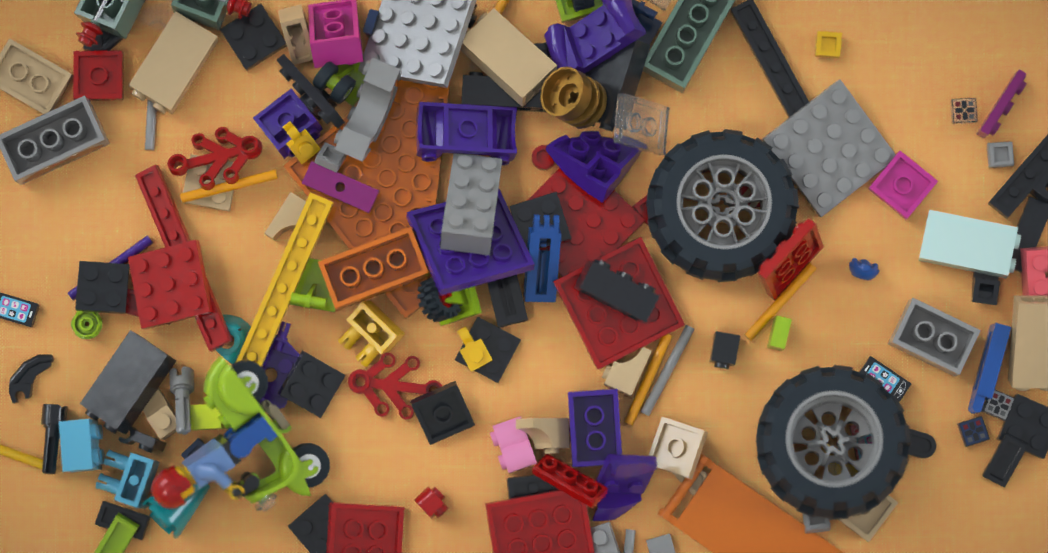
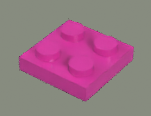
(903, 185)

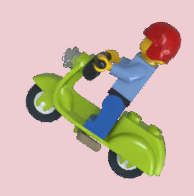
(236, 394)

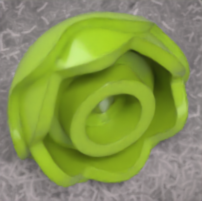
(83, 331)

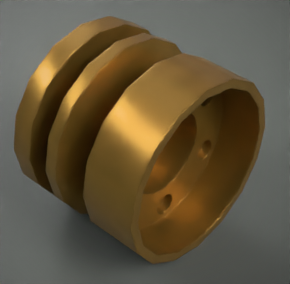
(573, 97)

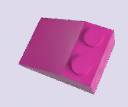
(335, 33)

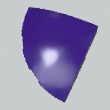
(593, 161)

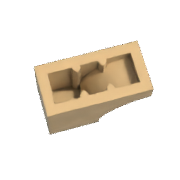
(296, 33)
(286, 216)
(626, 374)
(161, 415)
(546, 432)

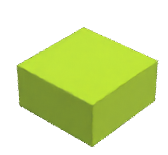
(779, 333)

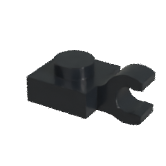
(146, 442)

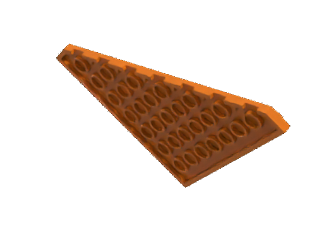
(395, 171)

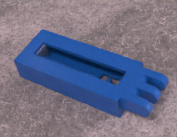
(539, 282)
(989, 366)

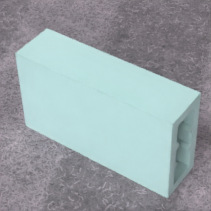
(969, 244)

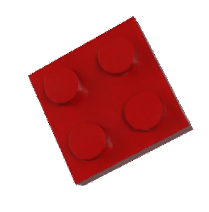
(98, 75)

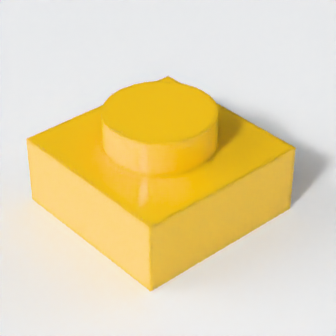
(828, 44)

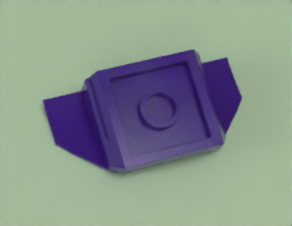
(626, 480)

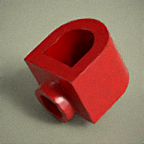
(431, 502)

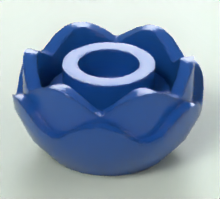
(863, 269)

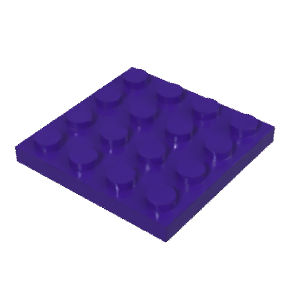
(463, 270)

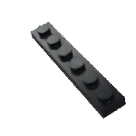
(769, 57)

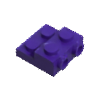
(280, 112)

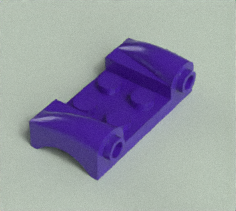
(594, 36)
(465, 130)

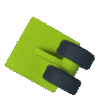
(342, 80)

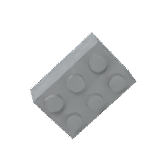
(934, 337)

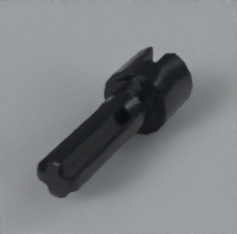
(50, 420)

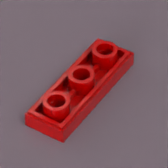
(570, 480)

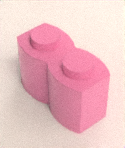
(514, 446)

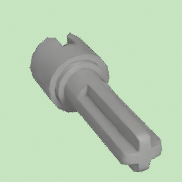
(182, 387)

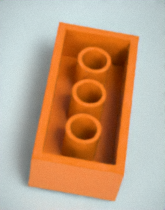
(373, 268)

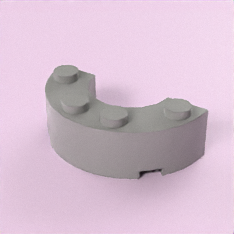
(371, 110)

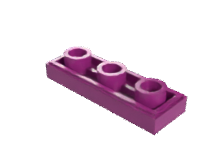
(1003, 104)
(326, 181)

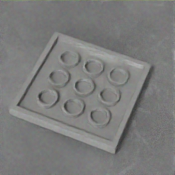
(420, 38)
(830, 147)

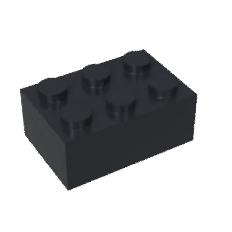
(617, 290)

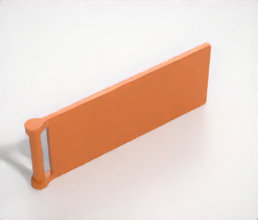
(737, 519)

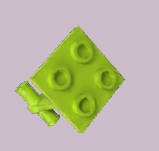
(312, 289)

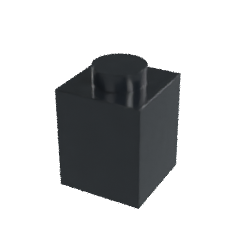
(724, 350)

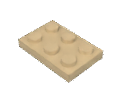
(31, 77)

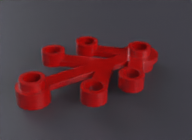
(219, 156)
(389, 385)

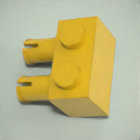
(375, 327)

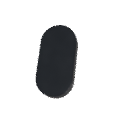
(921, 445)

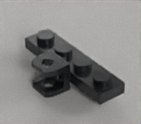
(313, 98)
(1026, 180)

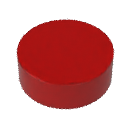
(541, 158)

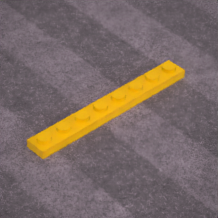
(285, 279)

